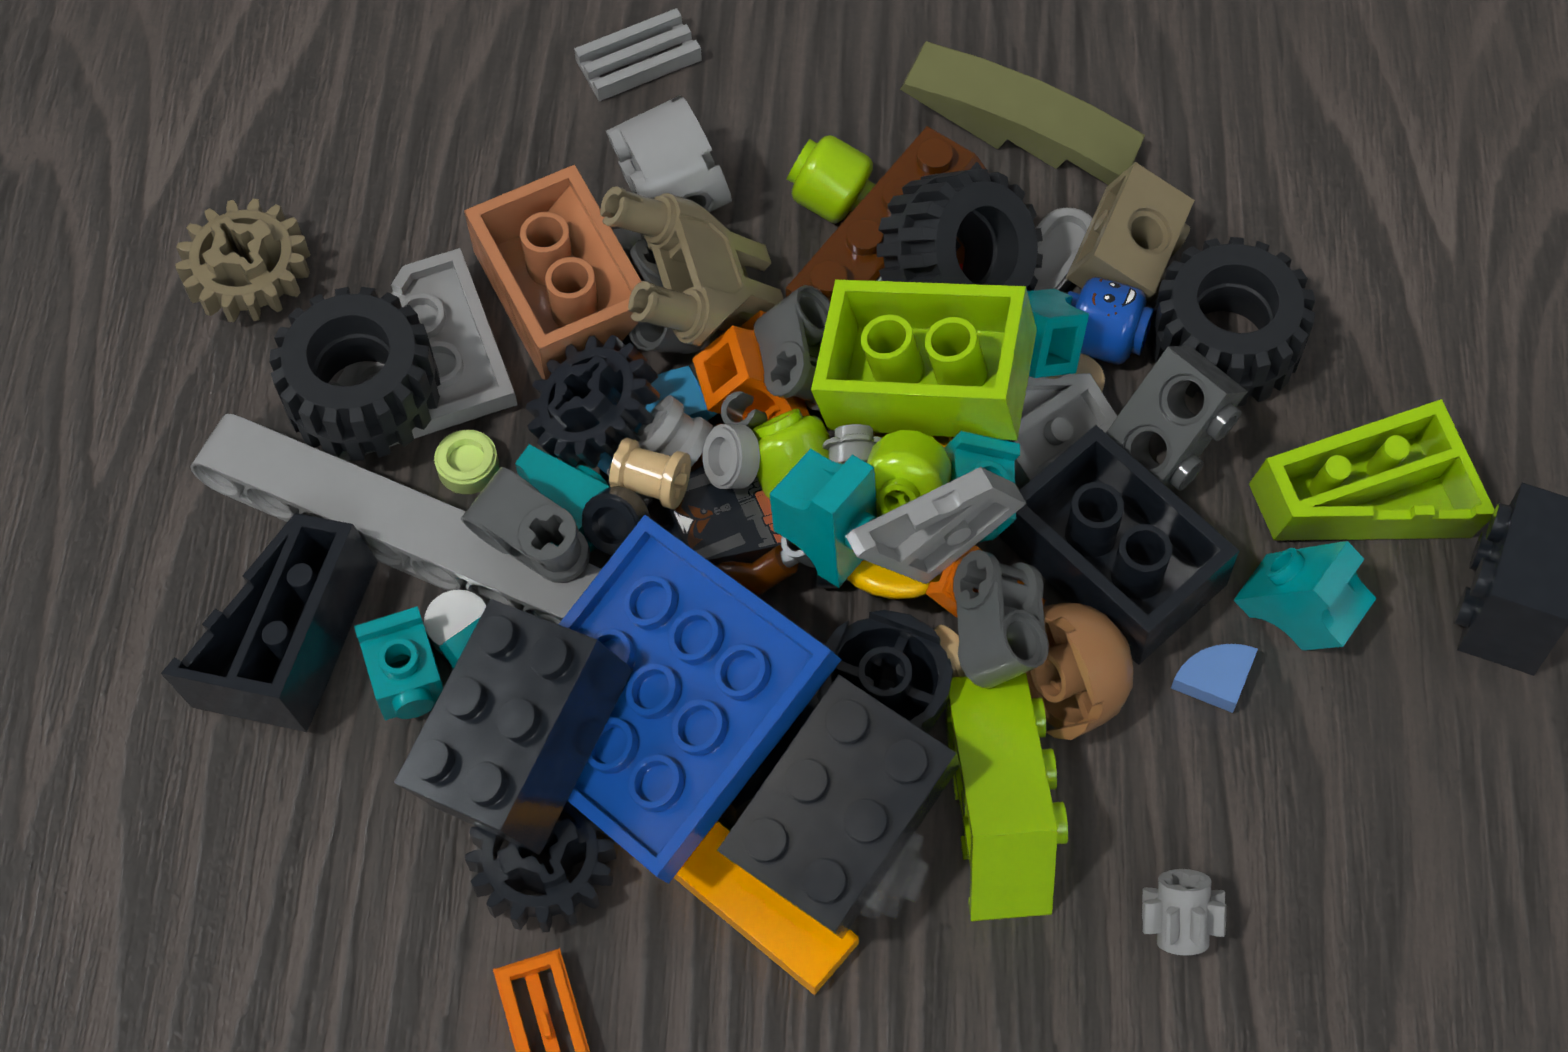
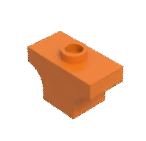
(736, 365)

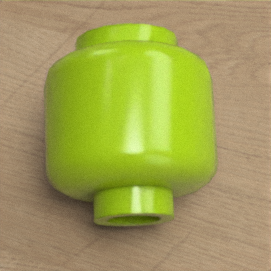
(830, 178)
(784, 443)
(907, 468)

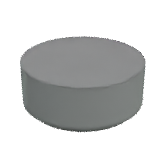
(731, 456)

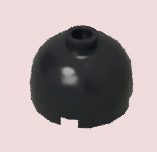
(895, 663)

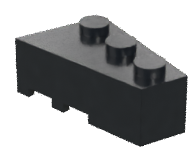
(282, 630)

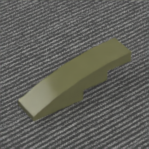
(1016, 107)

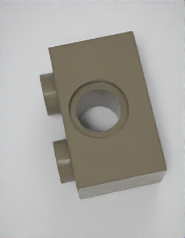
(1133, 232)

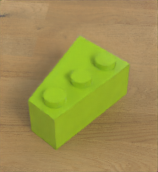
(1376, 482)
(1005, 797)

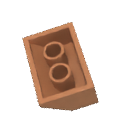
(554, 265)

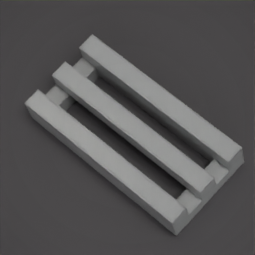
(632, 48)

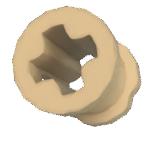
(651, 472)

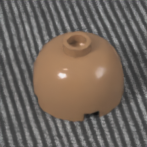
(1084, 672)

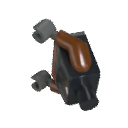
(735, 525)

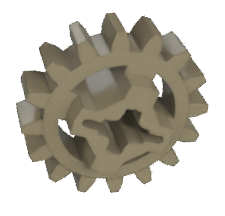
(243, 260)

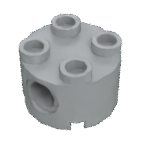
(669, 154)

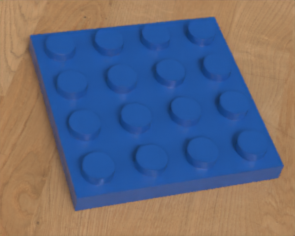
(705, 698)

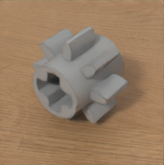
(1184, 912)

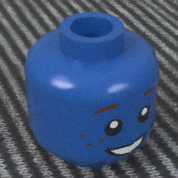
(1116, 319)

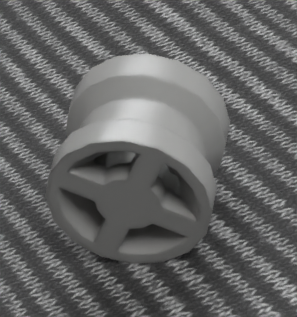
(674, 430)

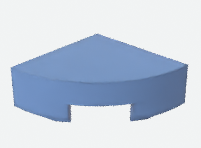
(1216, 674)

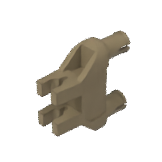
(697, 265)

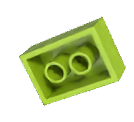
(926, 357)

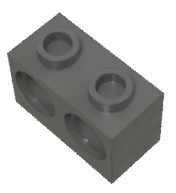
(1162, 409)

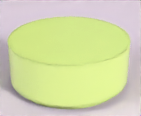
(466, 461)

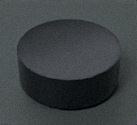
(612, 517)

